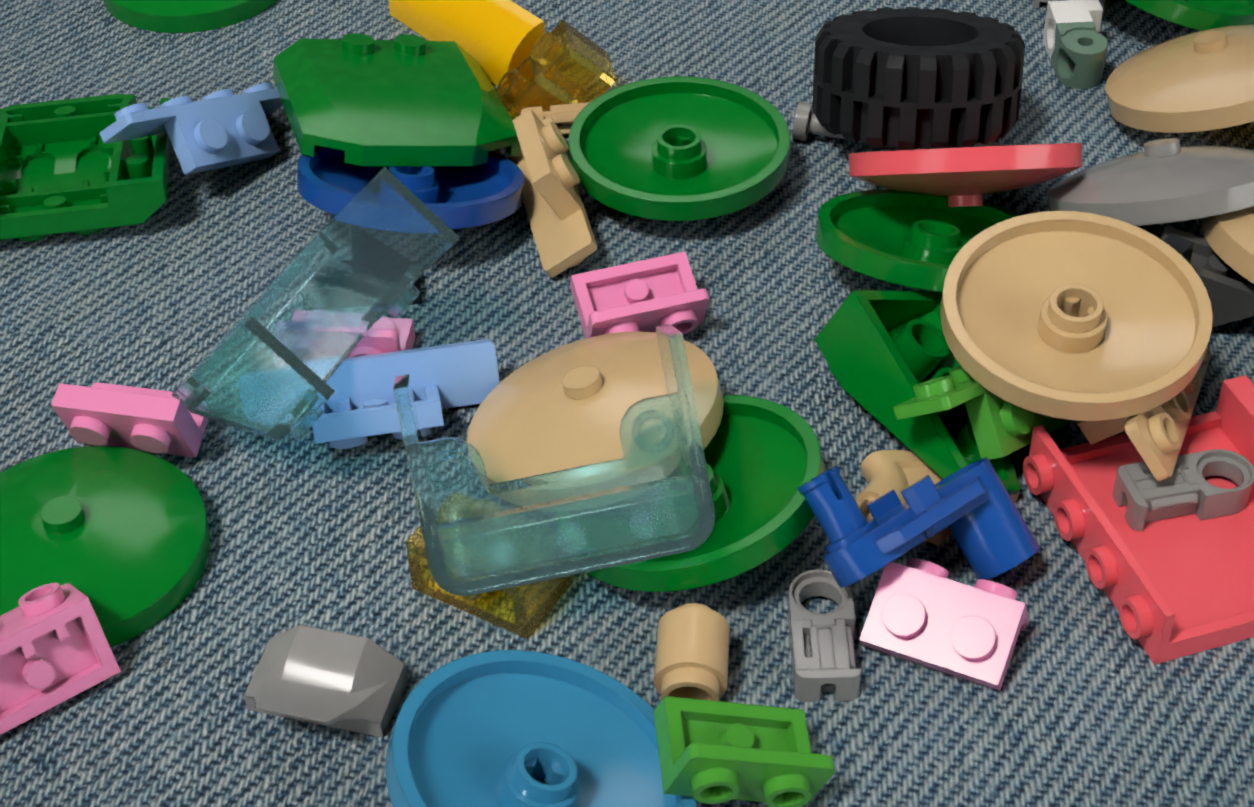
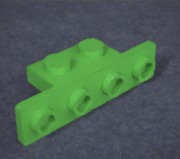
(996, 424)

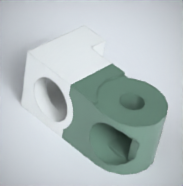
(1075, 42)

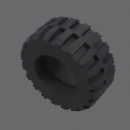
(917, 78)

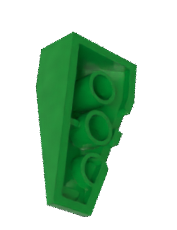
(885, 346)

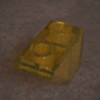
(559, 71)

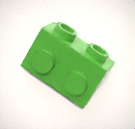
(737, 753)

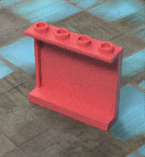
(1180, 579)

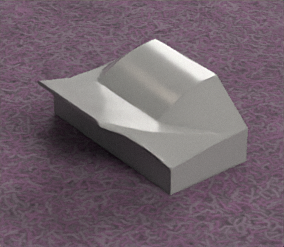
(328, 680)

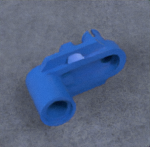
(967, 502)

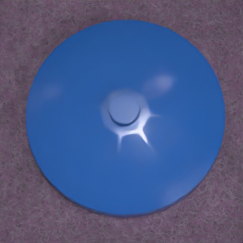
(453, 193)

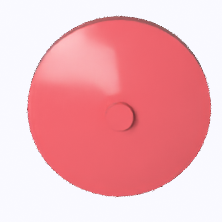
(965, 171)

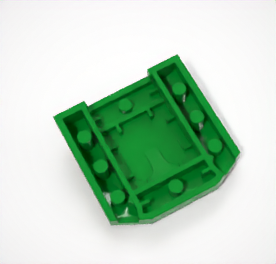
(392, 101)
(65, 177)

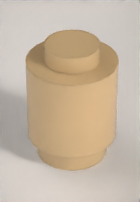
(692, 653)

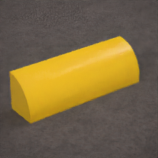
(490, 30)

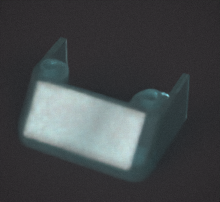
(284, 348)
(571, 518)

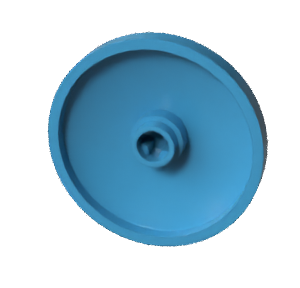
(524, 735)

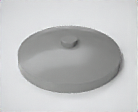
(1161, 184)

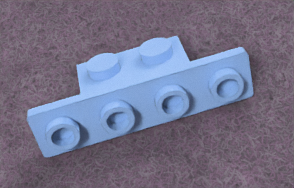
(208, 132)
(439, 379)

